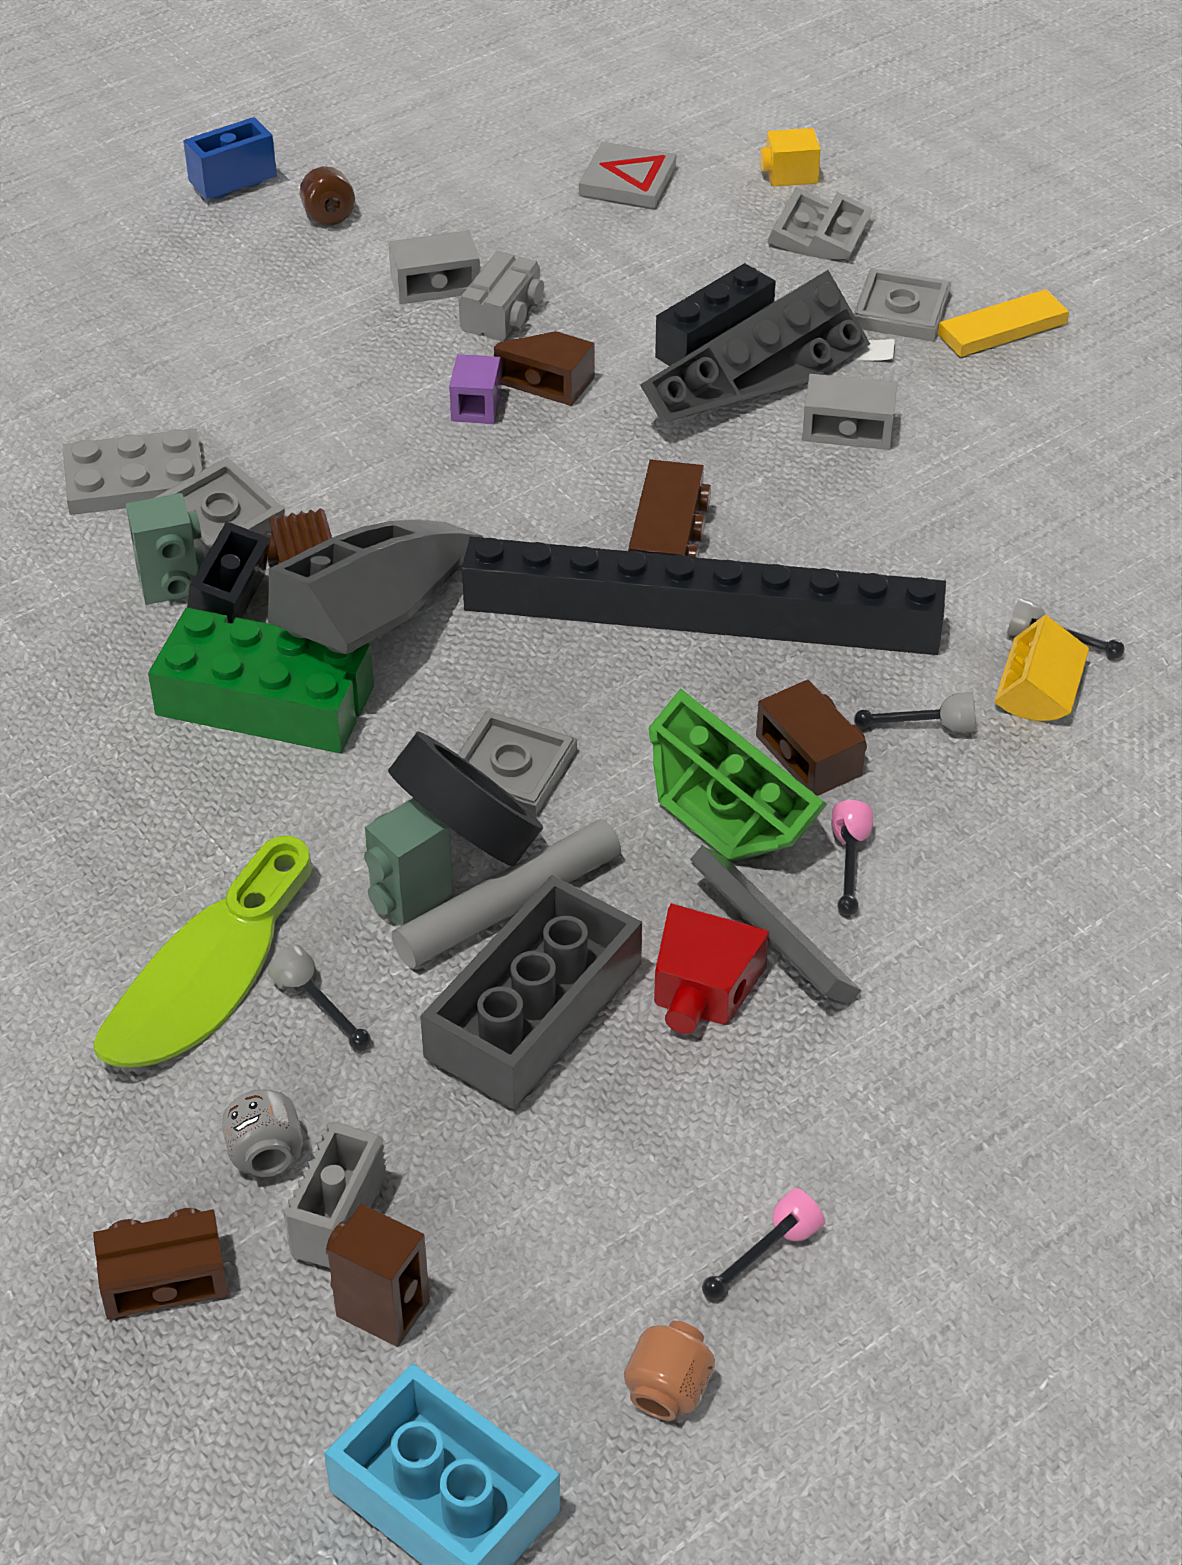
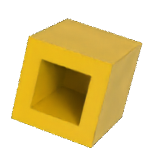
(791, 157)

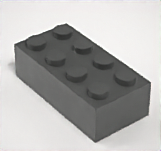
(531, 991)

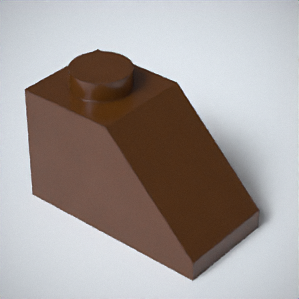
(548, 365)

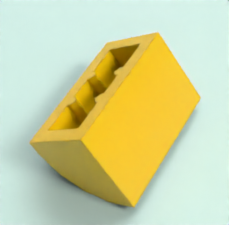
(1042, 672)

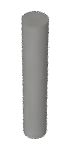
(503, 893)

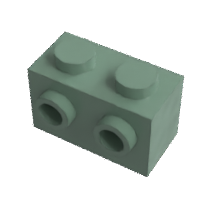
(164, 546)
(408, 862)

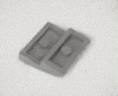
(820, 227)

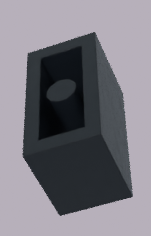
(230, 572)

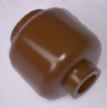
(327, 195)

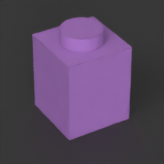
(475, 389)

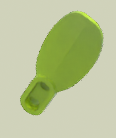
(206, 964)

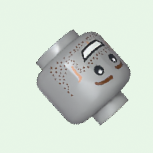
(262, 1132)

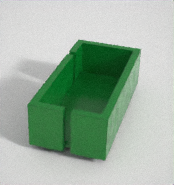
(260, 681)

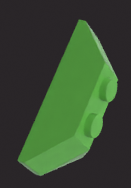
(726, 784)

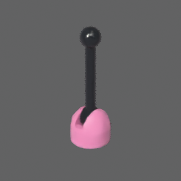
(850, 824)
(794, 1218)

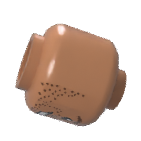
(669, 1370)

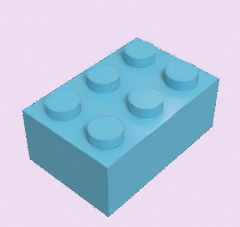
(442, 1477)

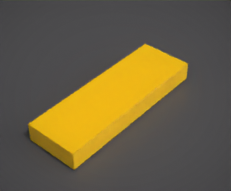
(1003, 322)

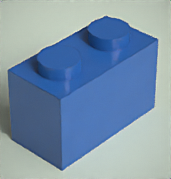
(230, 158)

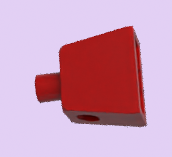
(706, 967)

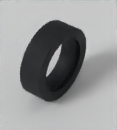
(465, 799)

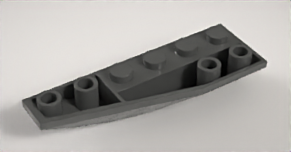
(763, 354)
(364, 581)

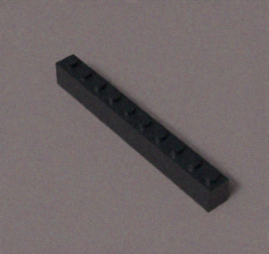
(704, 595)

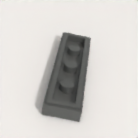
(782, 931)

